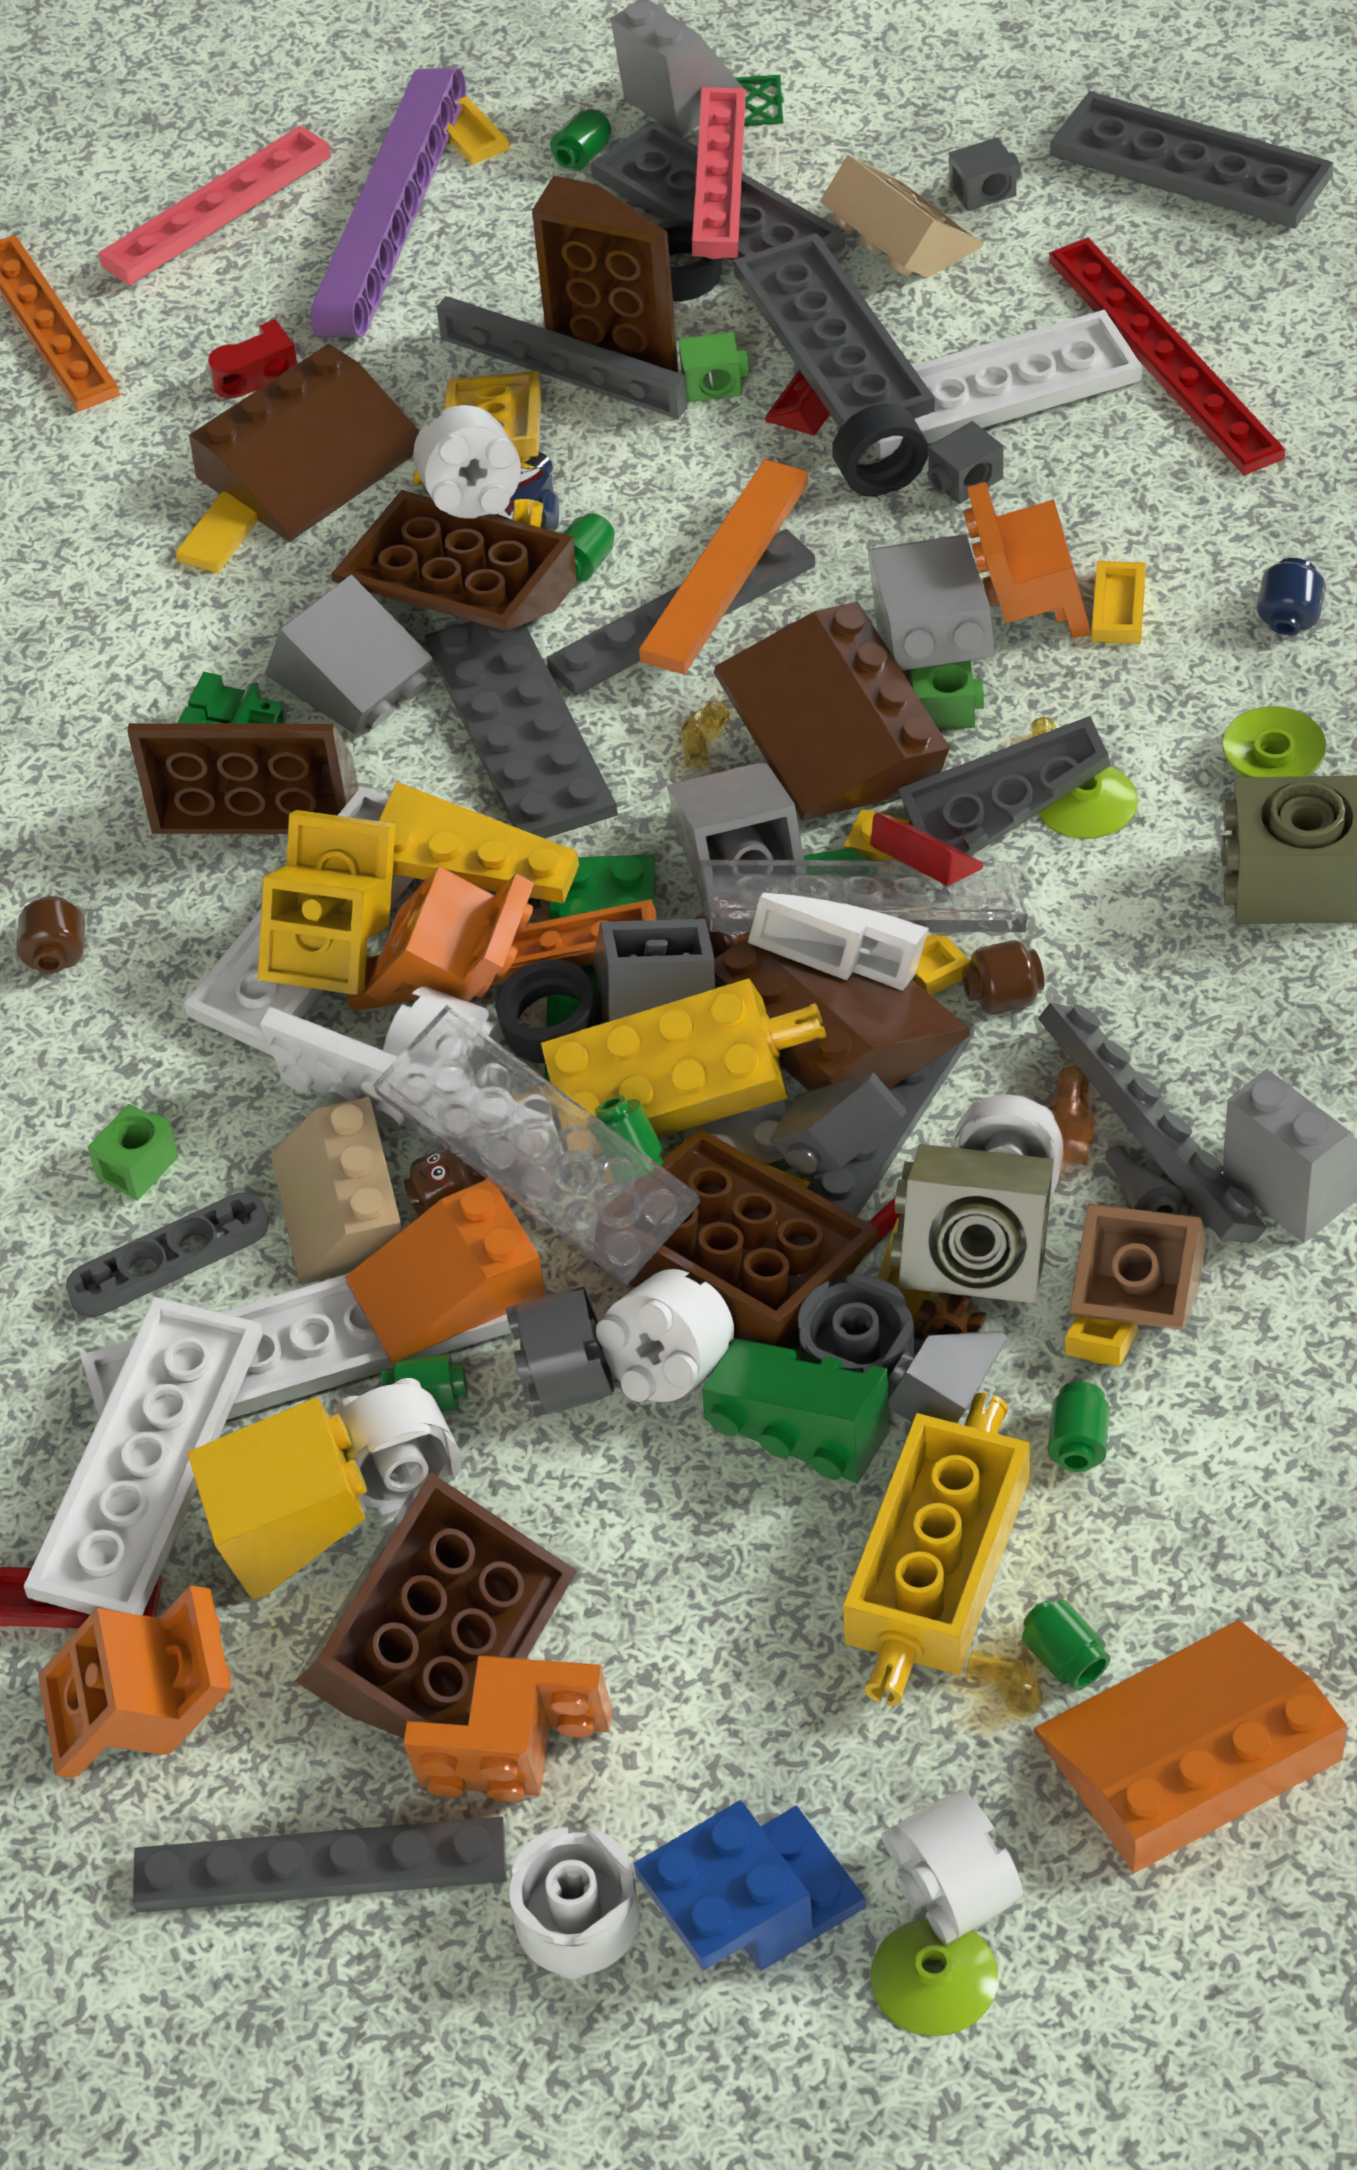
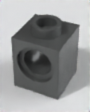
(983, 173)
(964, 460)

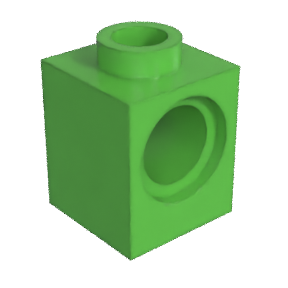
(712, 366)
(949, 693)
(133, 1151)

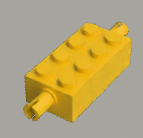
(684, 1057)
(936, 1546)

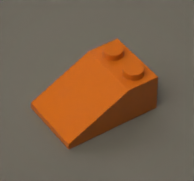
(447, 1272)

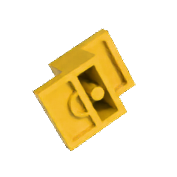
(326, 902)

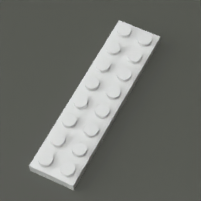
(308, 1345)

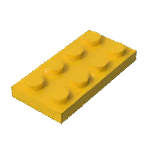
(510, 399)

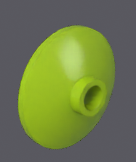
(1274, 743)
(1094, 808)
(928, 2001)

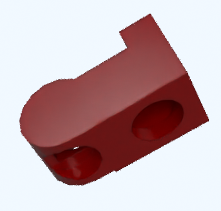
(252, 363)

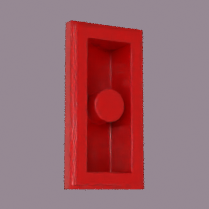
(798, 407)
(921, 850)

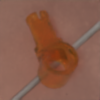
(1072, 1116)

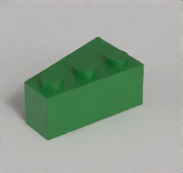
(800, 1407)

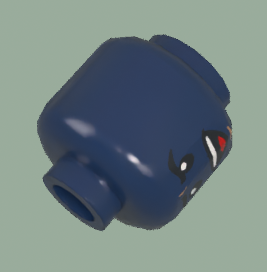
(1291, 596)

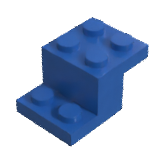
(749, 1886)

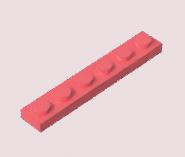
(719, 173)
(214, 205)

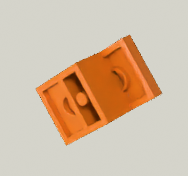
(1025, 561)
(452, 937)
(134, 1681)
(509, 1727)

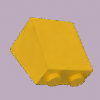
(278, 1493)

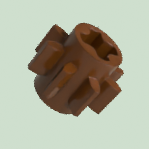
(951, 1310)

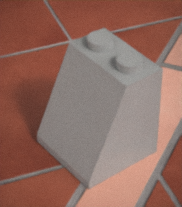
(665, 65)
(930, 602)
(349, 658)
(735, 817)
(1289, 1156)

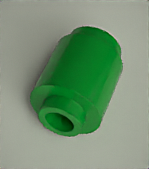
(581, 139)
(592, 543)
(631, 1123)
(436, 1375)
(1079, 1427)
(1065, 1643)

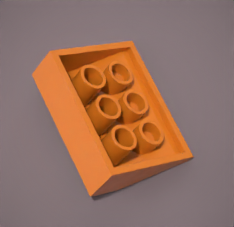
(1194, 1742)

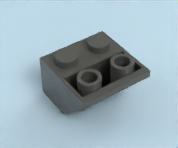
(650, 964)

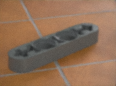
(164, 1248)

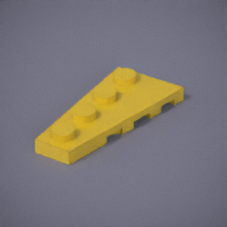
(473, 846)

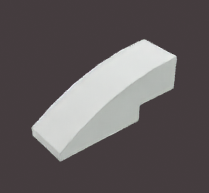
(839, 938)

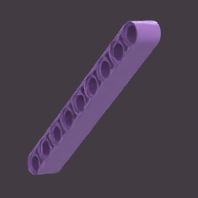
(388, 204)

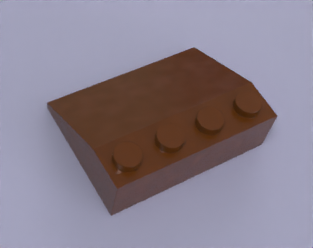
(604, 272)
(304, 442)
(462, 567)
(833, 712)
(239, 775)
(864, 1020)
(756, 1239)
(425, 1607)

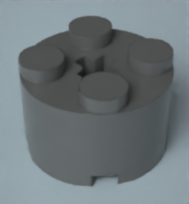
(856, 1322)
(560, 1351)

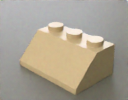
(895, 220)
(335, 1190)

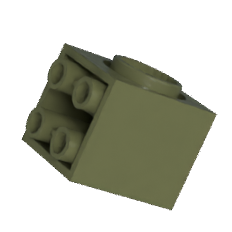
(1291, 849)
(972, 1223)

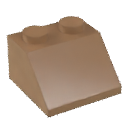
(1138, 1266)

